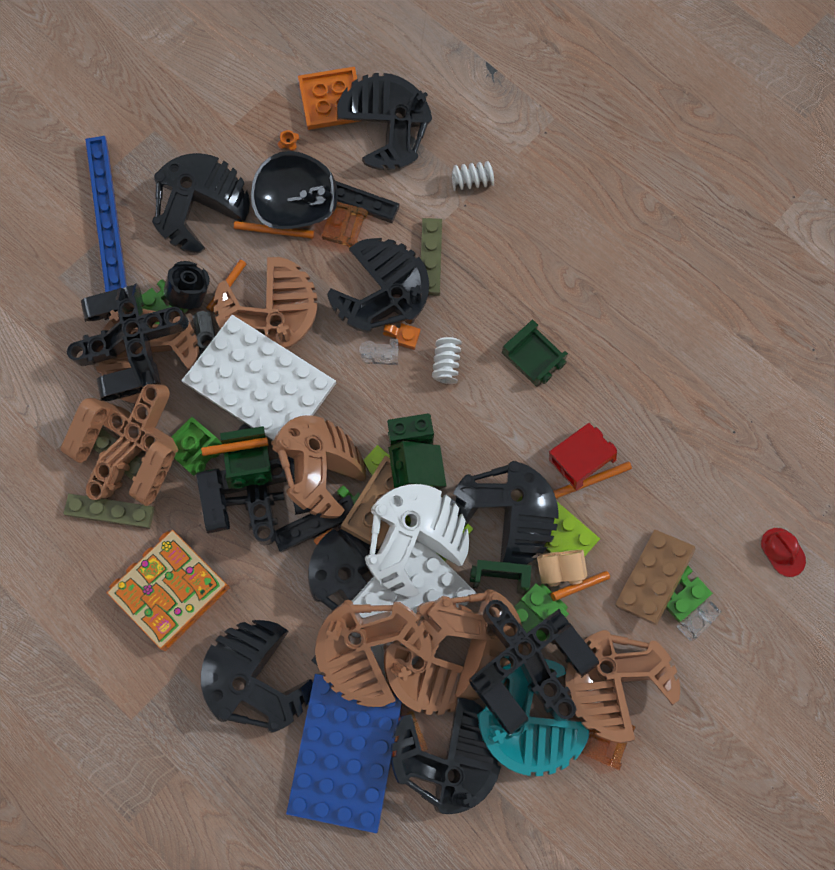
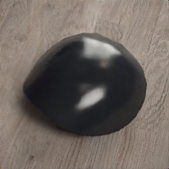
(293, 191)

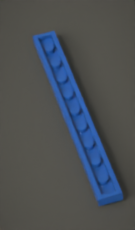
(106, 213)

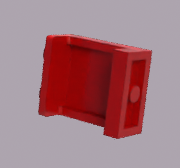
(582, 455)

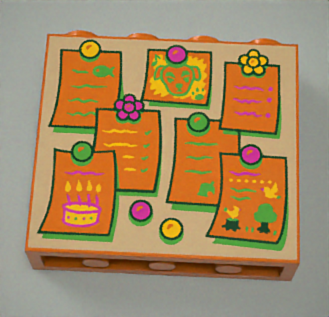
(167, 590)

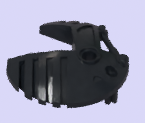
(378, 101)
(211, 186)
(396, 273)
(526, 522)
(333, 553)
(242, 657)
(466, 756)

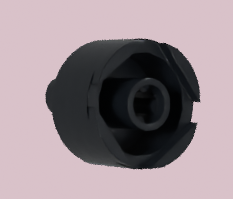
(186, 285)

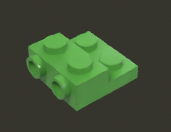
(189, 441)
(536, 607)

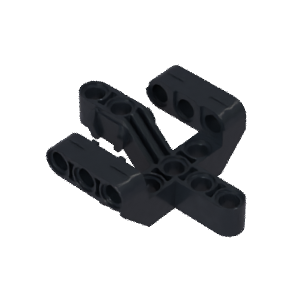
(119, 337)
(212, 492)
(488, 680)

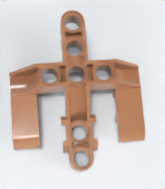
(155, 465)

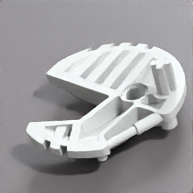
(432, 524)

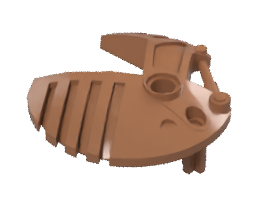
(287, 300)
(180, 342)
(315, 448)
(484, 645)
(350, 660)
(425, 684)
(601, 695)

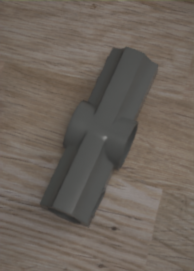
(203, 328)

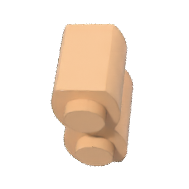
(562, 566)

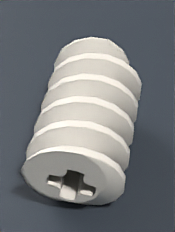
(472, 175)
(444, 360)

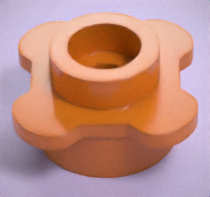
(288, 135)

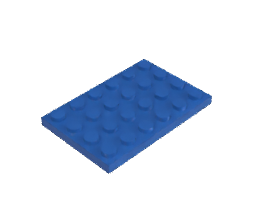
(343, 760)

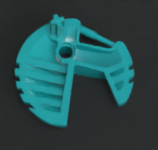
(540, 742)

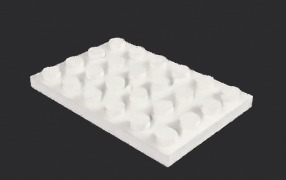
(257, 378)
(430, 577)

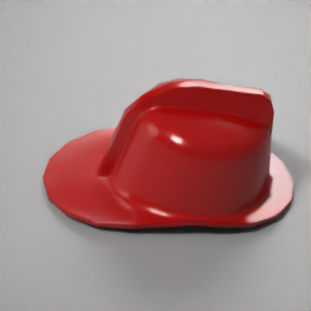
(783, 552)

